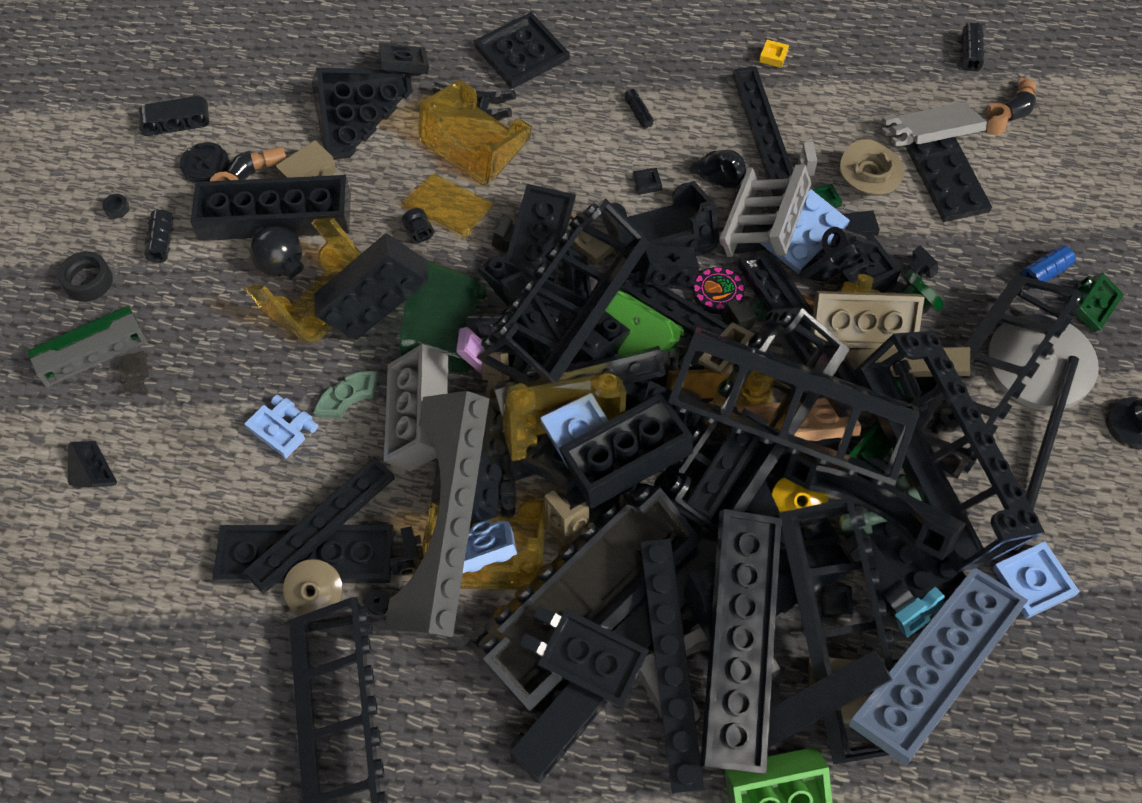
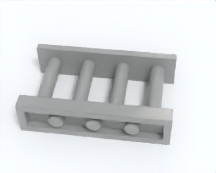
(783, 221)

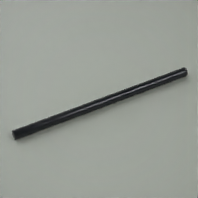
(1050, 435)

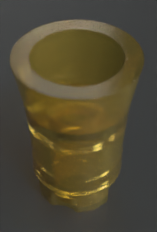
(756, 390)

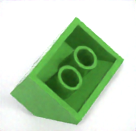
(789, 778)

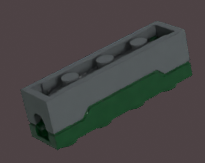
(86, 346)

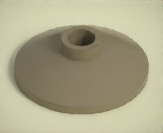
(318, 574)

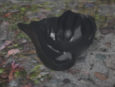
(721, 168)

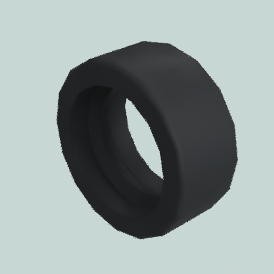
(91, 290)

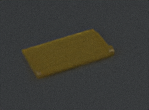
(449, 204)

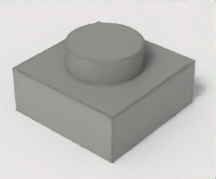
(808, 157)

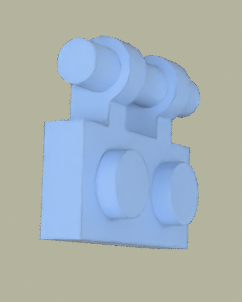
(276, 431)

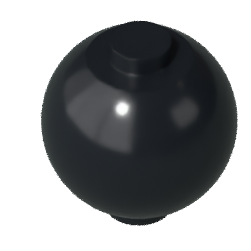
(277, 251)

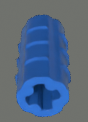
(1050, 264)

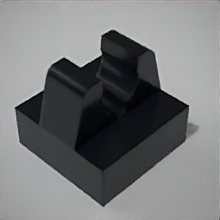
(923, 263)

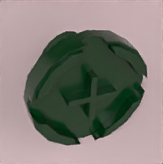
(916, 286)

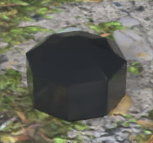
(116, 206)

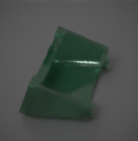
(439, 311)

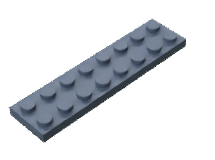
(938, 666)

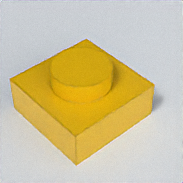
(774, 53)

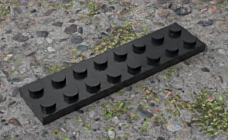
(741, 642)

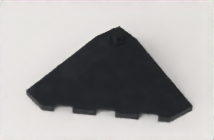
(354, 103)

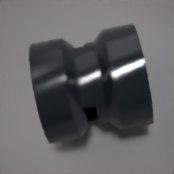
(416, 222)

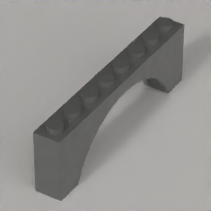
(431, 596)

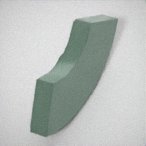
(341, 396)

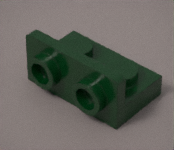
(1097, 300)

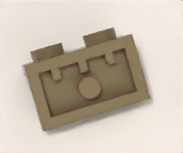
(562, 520)

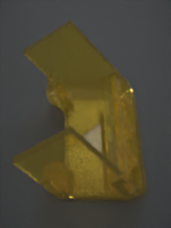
(300, 316)

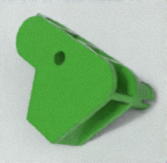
(650, 332)

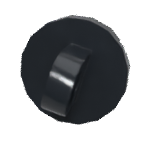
(1125, 422)

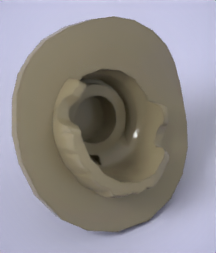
(871, 168)

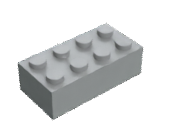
(410, 379)

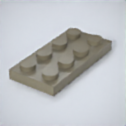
(867, 318)

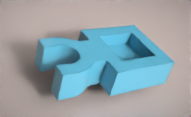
(919, 612)

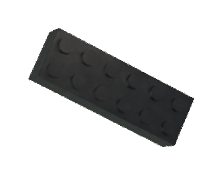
(243, 206)

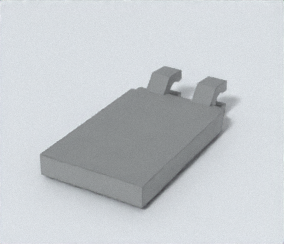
(933, 124)

